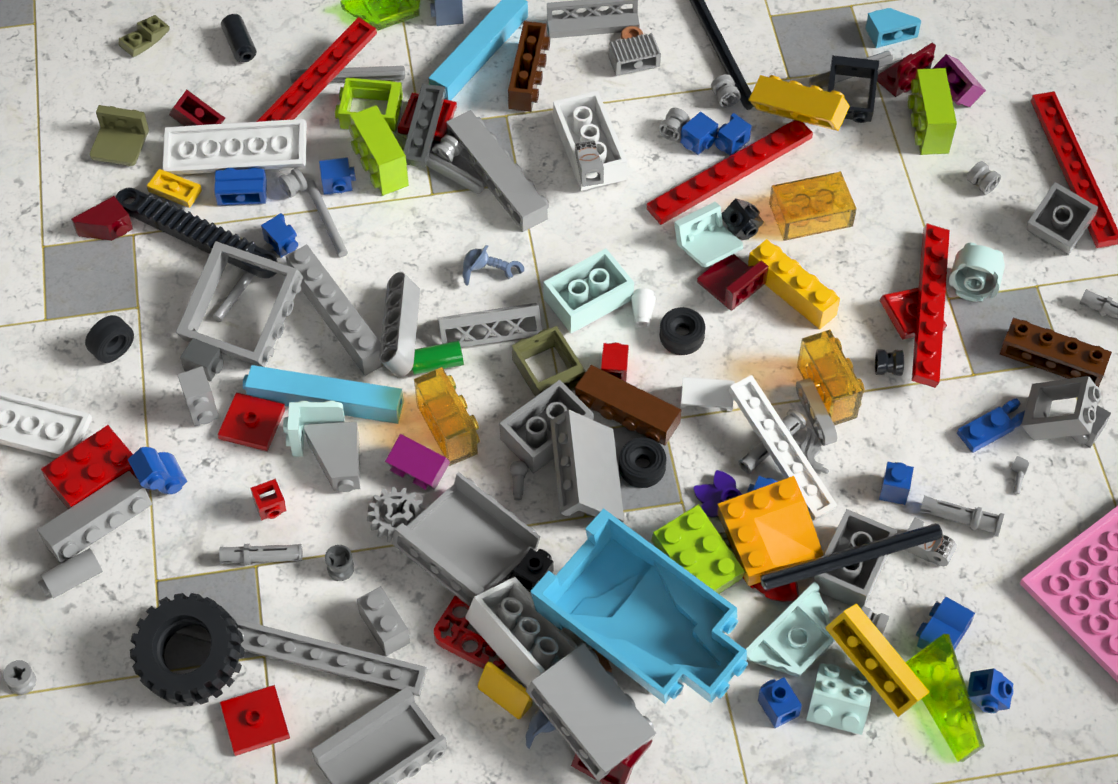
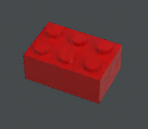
(88, 467)

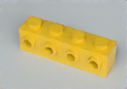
(799, 102)
(796, 285)
(877, 660)

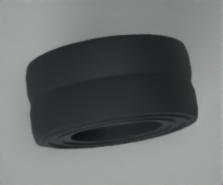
(109, 339)
(678, 343)
(637, 475)

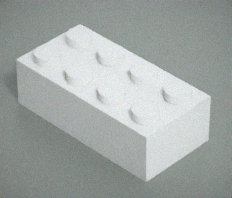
(585, 120)
(517, 632)

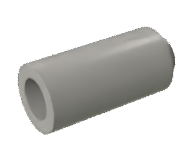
(70, 574)

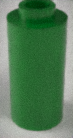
(437, 356)

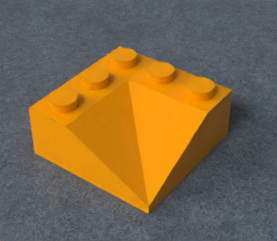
(769, 529)

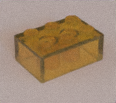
(812, 206)
(832, 375)
(447, 415)

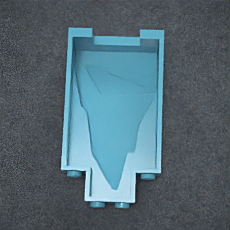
(643, 613)

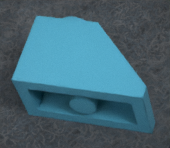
(891, 27)

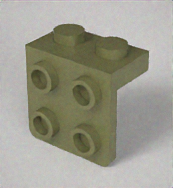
(119, 136)

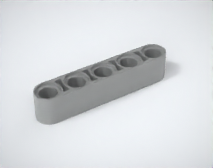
(399, 324)

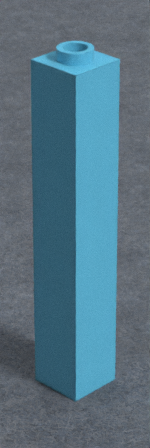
(479, 46)
(357, 398)

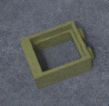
(539, 343)

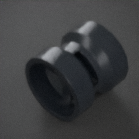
(889, 362)

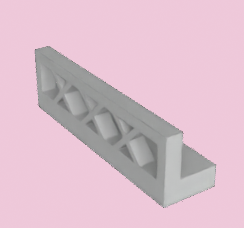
(592, 20)
(489, 316)

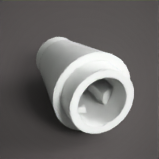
(643, 305)

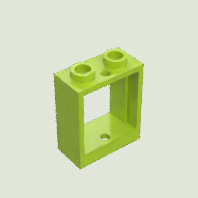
(373, 90)

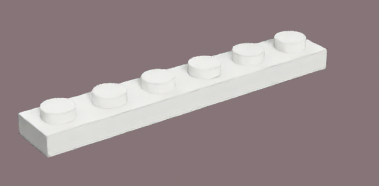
(781, 445)

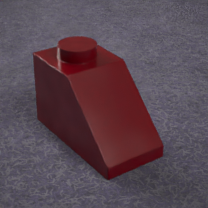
(193, 111)
(103, 221)

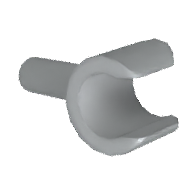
(1020, 466)

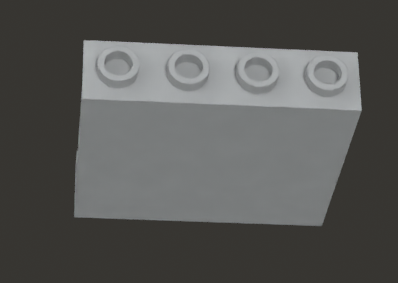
(466, 540)

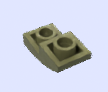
(147, 34)

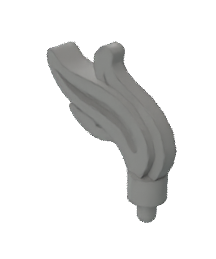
(810, 450)

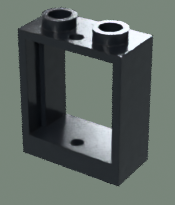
(857, 68)

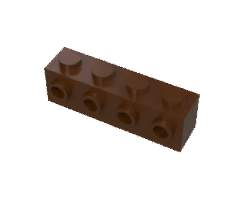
(527, 66)
(1054, 352)
(628, 405)

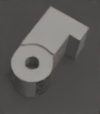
(589, 162)
(937, 551)

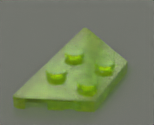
(382, 12)

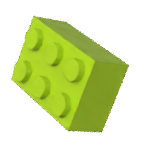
(932, 111)
(378, 150)
(699, 549)

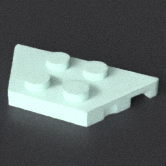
(795, 636)

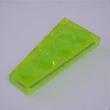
(948, 697)

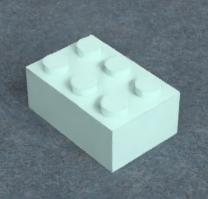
(588, 290)

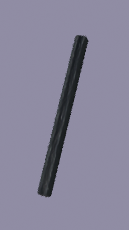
(722, 51)
(851, 556)

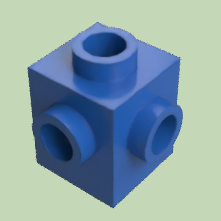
(990, 690)

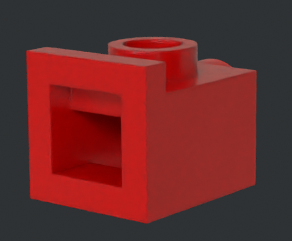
(271, 505)

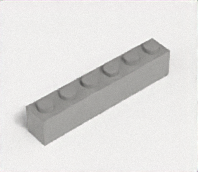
(498, 171)
(336, 310)

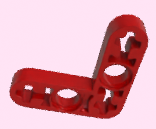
(460, 635)

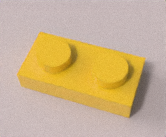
(174, 188)

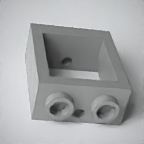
(1036, 416)

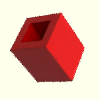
(615, 359)

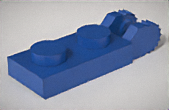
(991, 426)

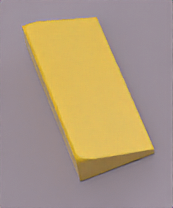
(504, 691)

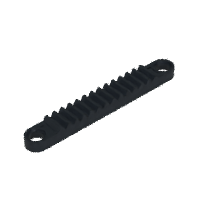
(190, 228)

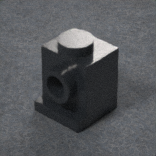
(529, 575)

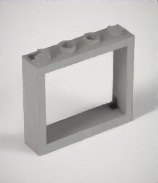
(206, 287)

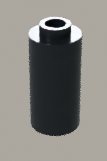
(238, 38)

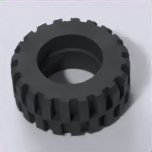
(162, 625)

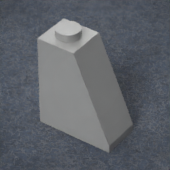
(336, 452)

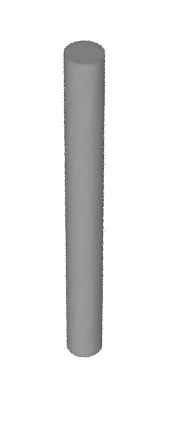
(326, 218)
(236, 291)

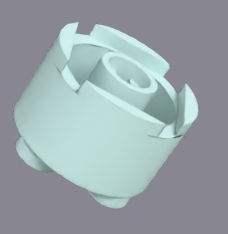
(977, 272)

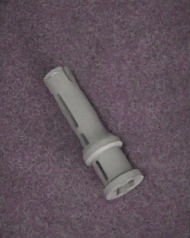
(793, 422)
(974, 517)

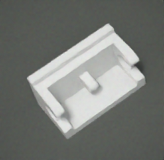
(706, 393)

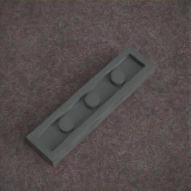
(424, 124)

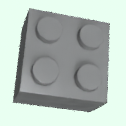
(1061, 218)

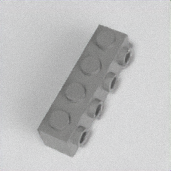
(94, 517)

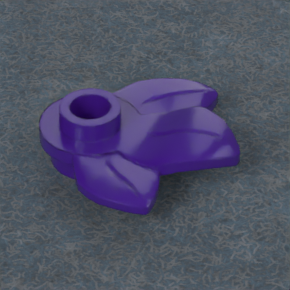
(711, 494)

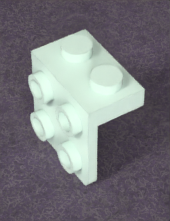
(705, 237)
(307, 413)
(840, 699)

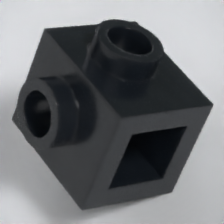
(742, 219)

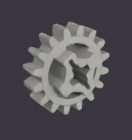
(391, 507)

